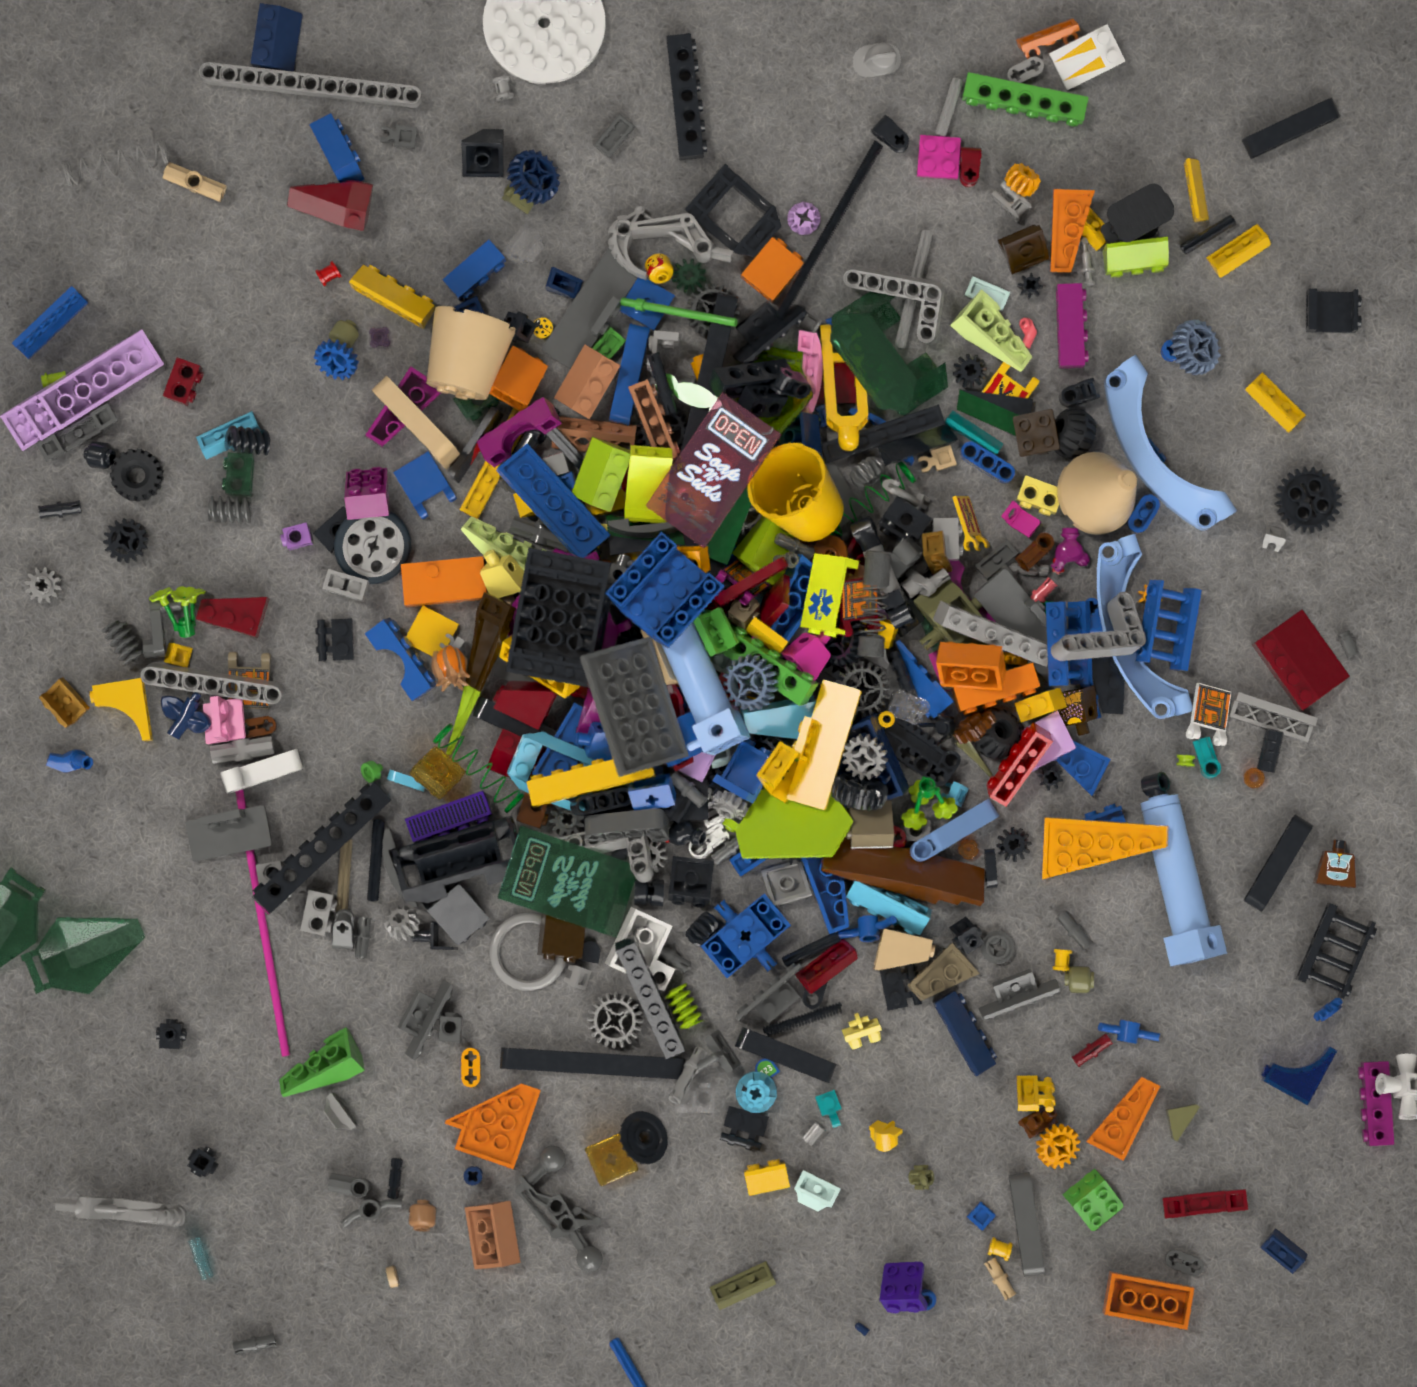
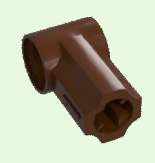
(1035, 552)

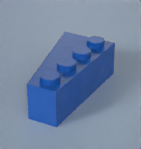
(829, 894)

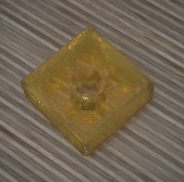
(437, 772)
(604, 1171)

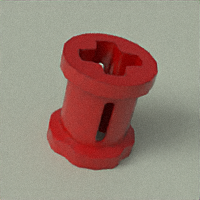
(328, 273)

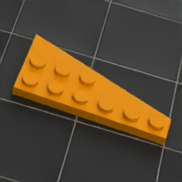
(1088, 843)

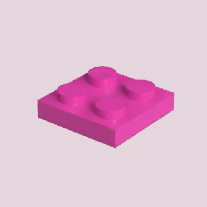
(938, 157)

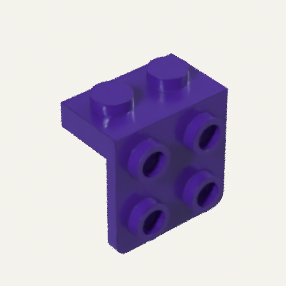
(902, 1287)

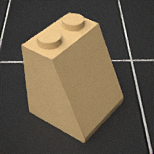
(901, 949)

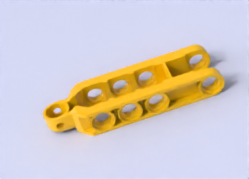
(845, 426)

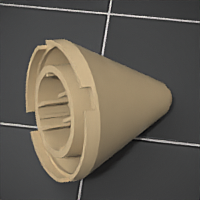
(1097, 492)

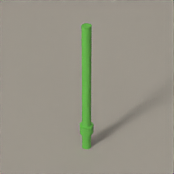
(642, 305)

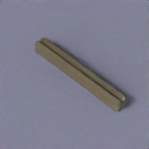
(344, 876)

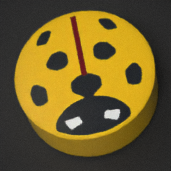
(543, 329)

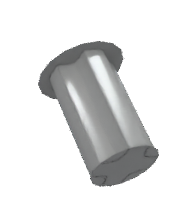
(813, 1133)

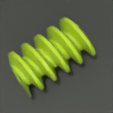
(683, 1006)

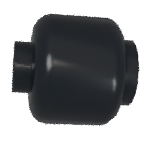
(99, 455)

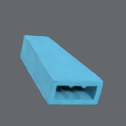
(777, 718)

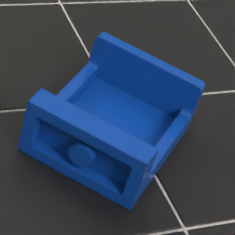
(742, 770)

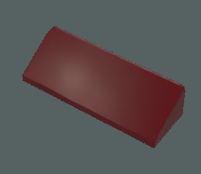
(827, 966)

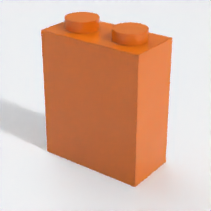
(772, 269)
(518, 378)

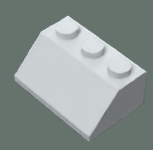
(649, 933)

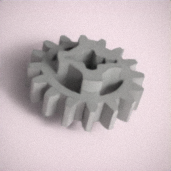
(858, 762)

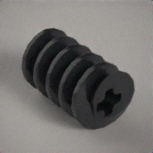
(247, 438)

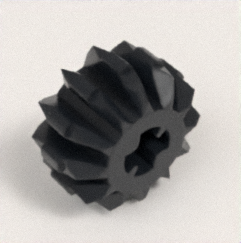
(963, 373)
(1015, 851)
(702, 929)

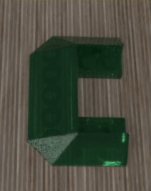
(876, 363)

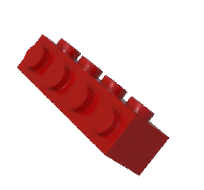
(1019, 764)

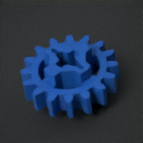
(336, 359)

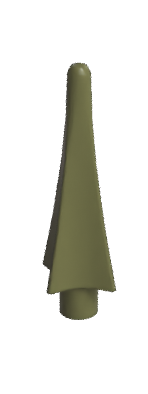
(969, 749)

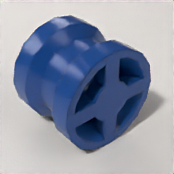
(1167, 353)

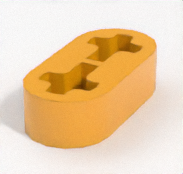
(465, 1067)

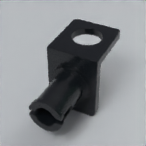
(431, 936)

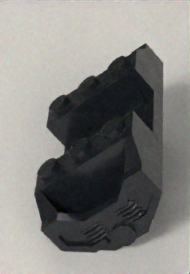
(454, 859)

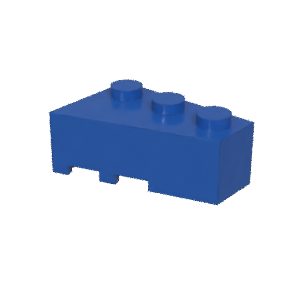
(337, 148)

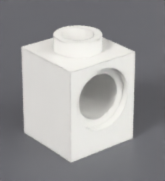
(667, 970)

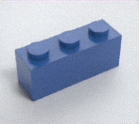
(475, 270)

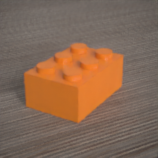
(971, 666)

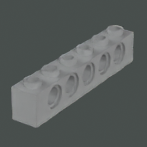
(991, 633)

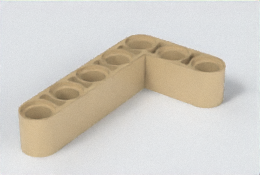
(416, 422)

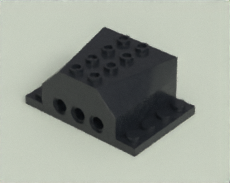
(559, 616)

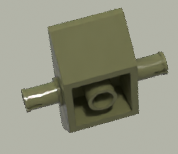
(953, 595)

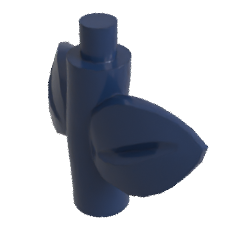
(184, 715)

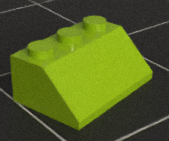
(1136, 256)
(601, 474)

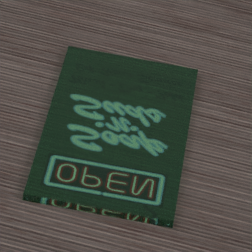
(567, 882)

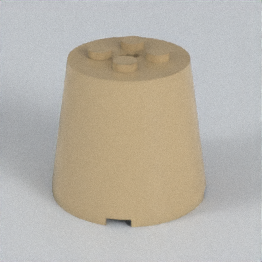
(466, 352)

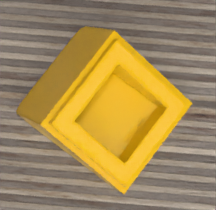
(178, 655)

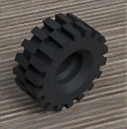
(129, 461)

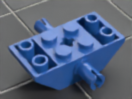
(730, 951)

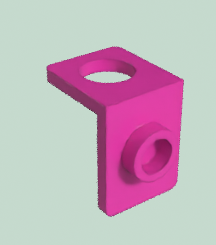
(1021, 520)

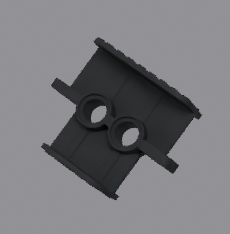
(1138, 215)

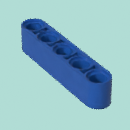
(629, 373)

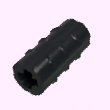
(1270, 750)

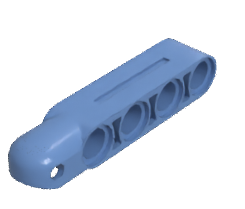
(953, 831)

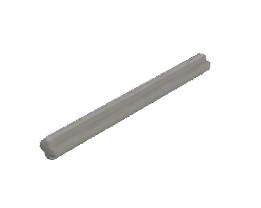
(909, 305)

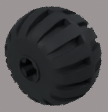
(1075, 432)
(1001, 736)

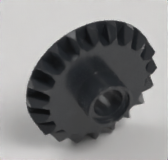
(652, 1133)

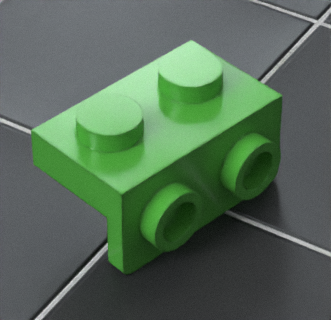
(715, 631)

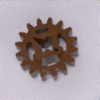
(974, 726)

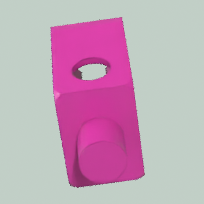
(808, 653)

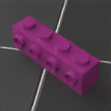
(1071, 325)
(1377, 1107)

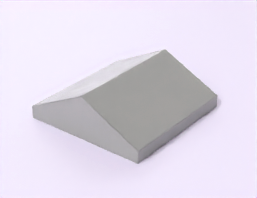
(786, 883)

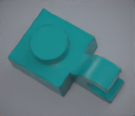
(828, 1105)

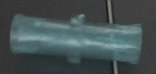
(200, 1258)

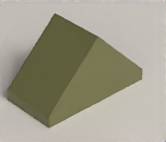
(1180, 1118)

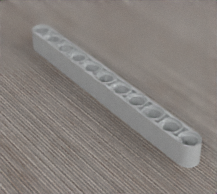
(303, 78)

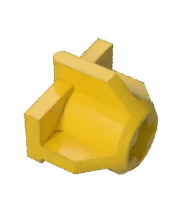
(885, 1135)

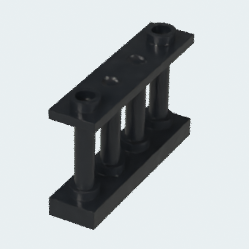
(1322, 934)

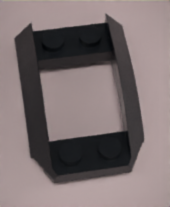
(714, 192)

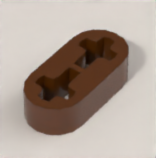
(262, 731)

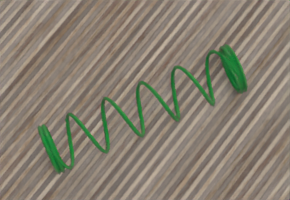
(907, 473)
(514, 802)

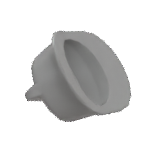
(876, 60)

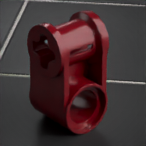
(970, 163)

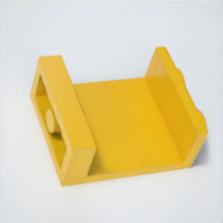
(775, 768)

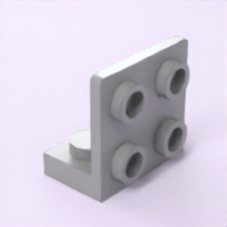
(664, 338)

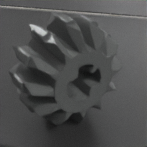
(866, 473)

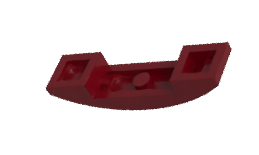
(1205, 1203)

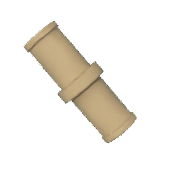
(1000, 1278)

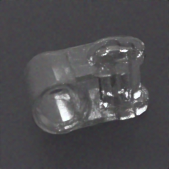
(906, 707)

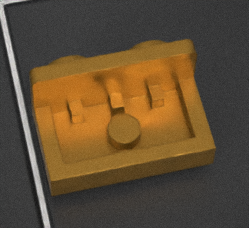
(64, 703)

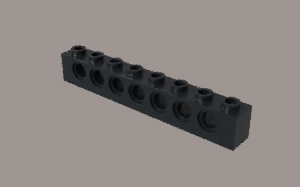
(378, 802)

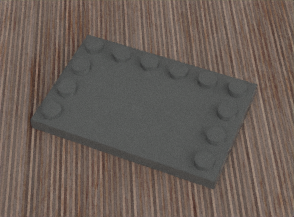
(634, 706)

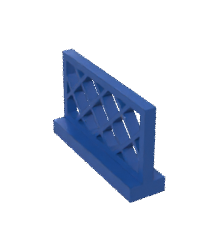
(50, 322)

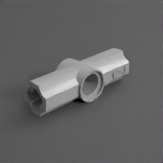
(242, 750)

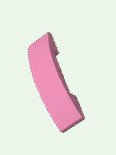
(812, 364)

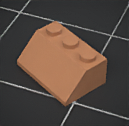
(587, 381)
(492, 1235)

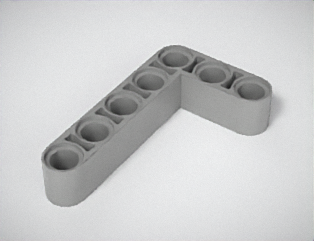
(904, 291)
(1124, 640)
(632, 844)

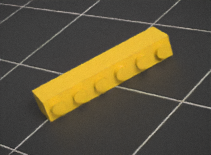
(579, 781)

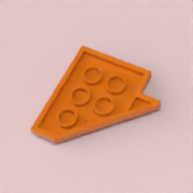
(497, 1126)

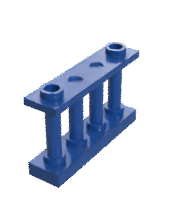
(1078, 623)
(1185, 629)

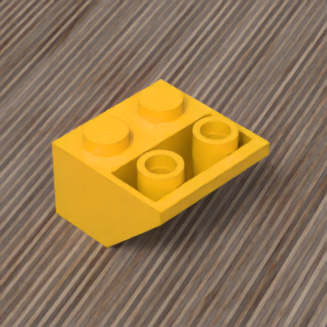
(766, 1177)

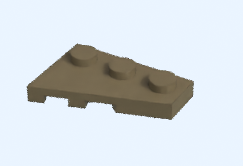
(942, 973)

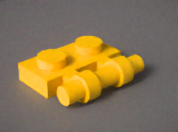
(1028, 1093)

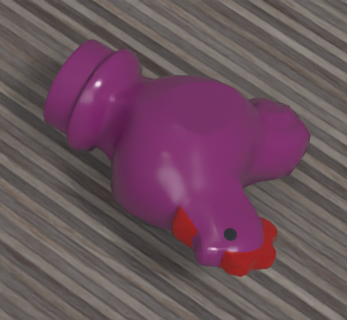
(1069, 551)

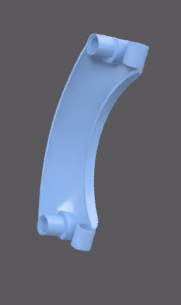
(1177, 494)
(1111, 580)

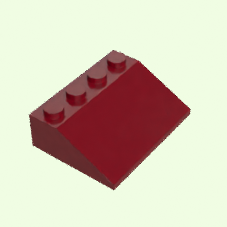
(1300, 660)

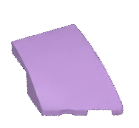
(1061, 739)

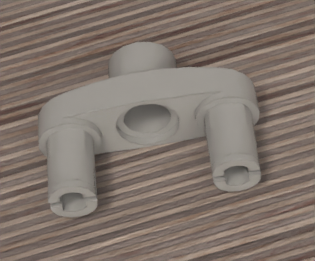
(917, 584)

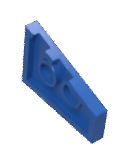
(1084, 766)

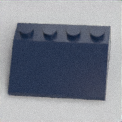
(892, 775)

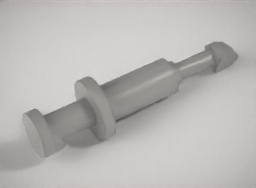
(1087, 269)

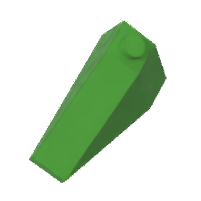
(331, 1064)

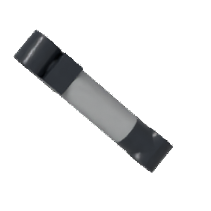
(898, 608)

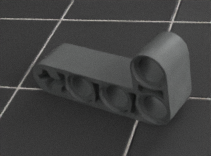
(903, 557)
(628, 825)

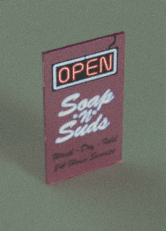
(713, 470)

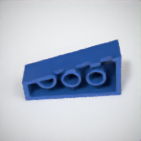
(791, 618)

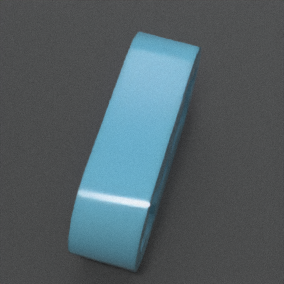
(404, 780)

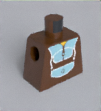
(1336, 867)

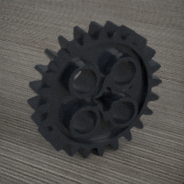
(1290, 506)

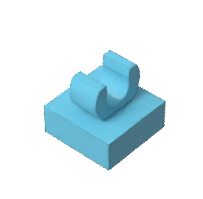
(957, 792)

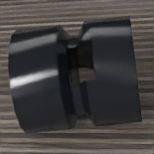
(641, 895)

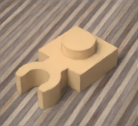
(941, 459)

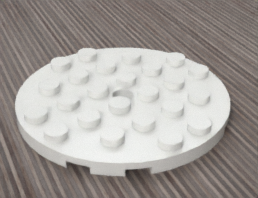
(548, 52)

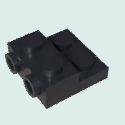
(690, 881)

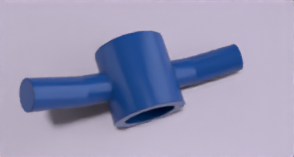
(868, 928)
(1128, 1031)

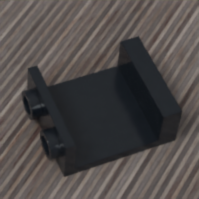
(1332, 311)

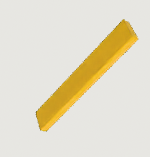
(484, 485)

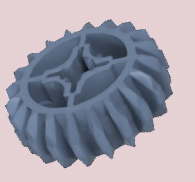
(1195, 347)
(764, 689)

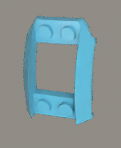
(528, 752)

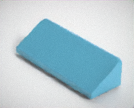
(213, 441)

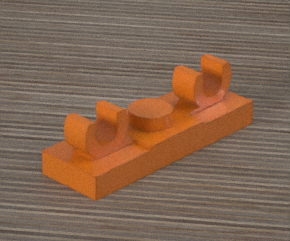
(1048, 36)

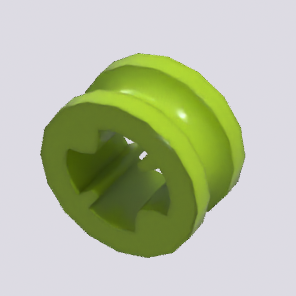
(1185, 760)

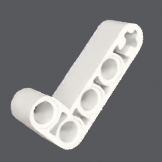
(261, 771)

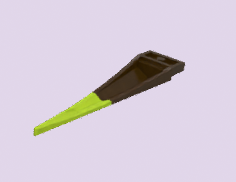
(489, 632)

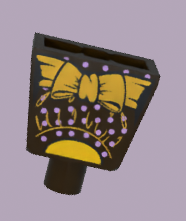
(1080, 708)

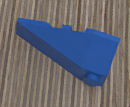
(924, 685)

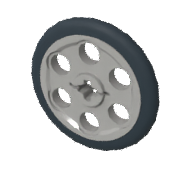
(390, 566)

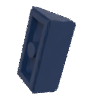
(1284, 1251)

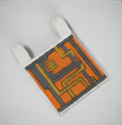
(1211, 712)

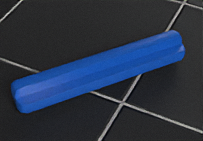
(626, 1363)

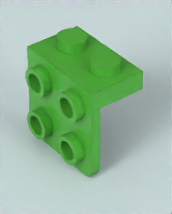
(1093, 1200)

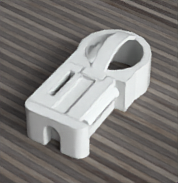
(714, 837)

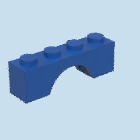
(416, 679)

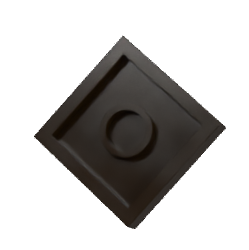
(1024, 248)

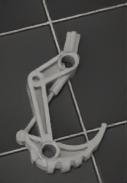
(675, 226)
(123, 1209)

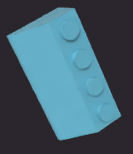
(882, 902)

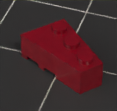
(234, 614)

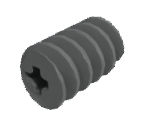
(229, 509)
(122, 641)

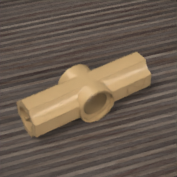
(183, 176)

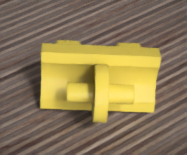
(860, 1028)

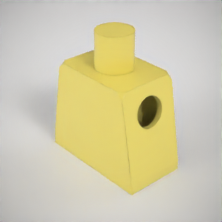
(501, 575)

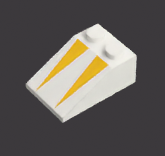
(1087, 57)

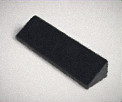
(917, 444)

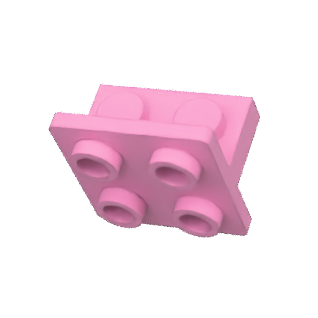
(226, 720)

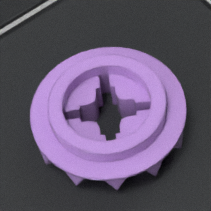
(806, 227)

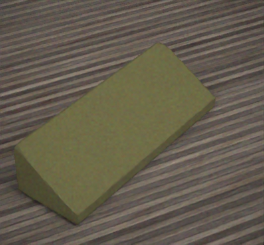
(742, 1285)

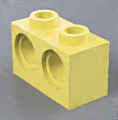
(1041, 490)

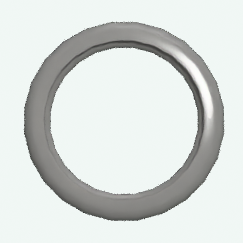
(494, 951)

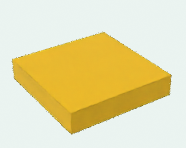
(430, 630)
(766, 635)

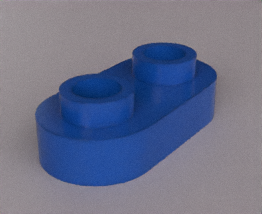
(1143, 514)

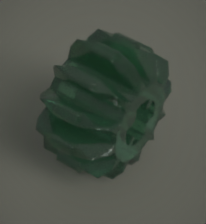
(693, 280)

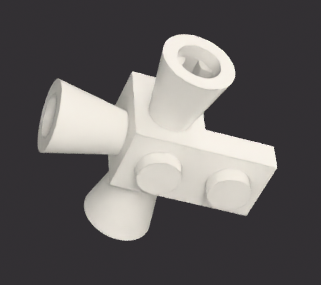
(1402, 1086)

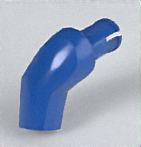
(69, 761)

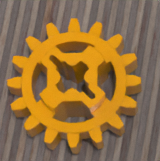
(1054, 1155)

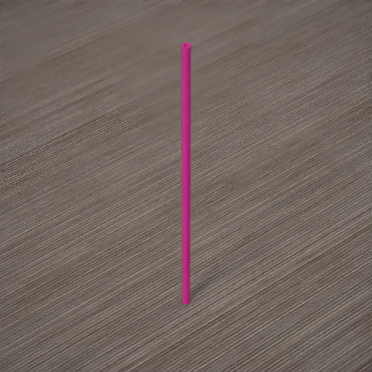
(266, 945)

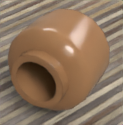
(422, 1216)

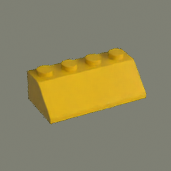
(393, 296)

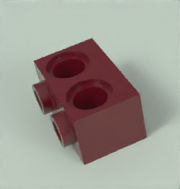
(177, 380)

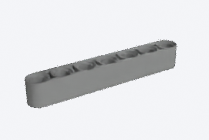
(203, 686)

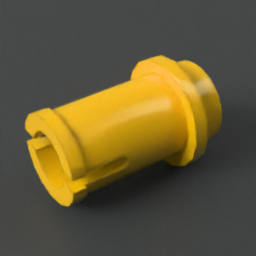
(885, 714)

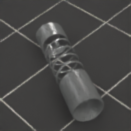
(876, 574)

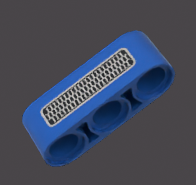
(998, 463)

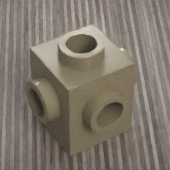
(743, 615)

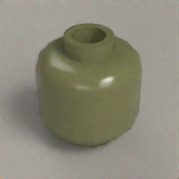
(344, 332)
(1079, 979)

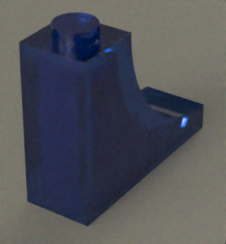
(1299, 1081)

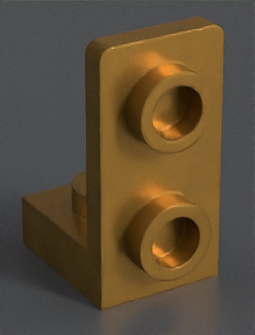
(935, 552)

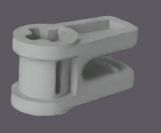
(1015, 208)

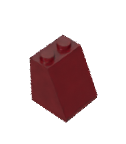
(525, 701)

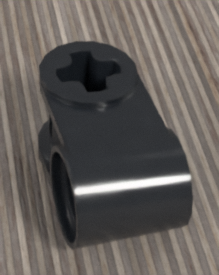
(888, 131)
(791, 384)
(1082, 391)

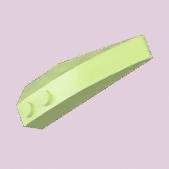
(487, 538)

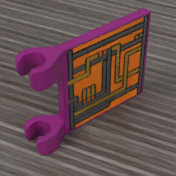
(736, 572)

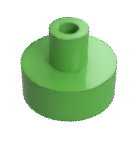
(371, 771)

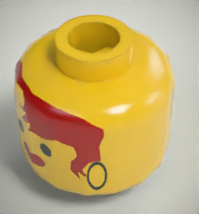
(659, 268)

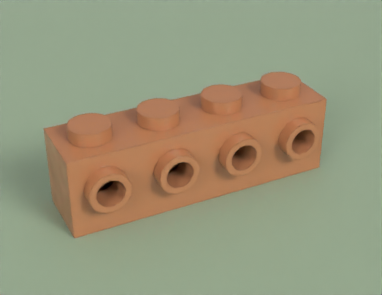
(651, 416)

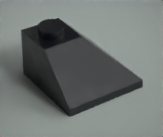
(483, 154)

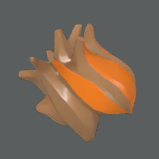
(449, 667)

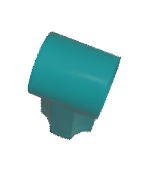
(1206, 755)

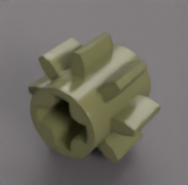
(921, 1177)

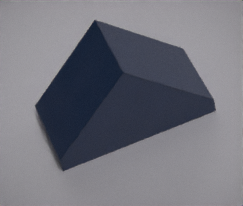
(563, 283)

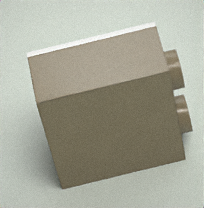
(871, 827)

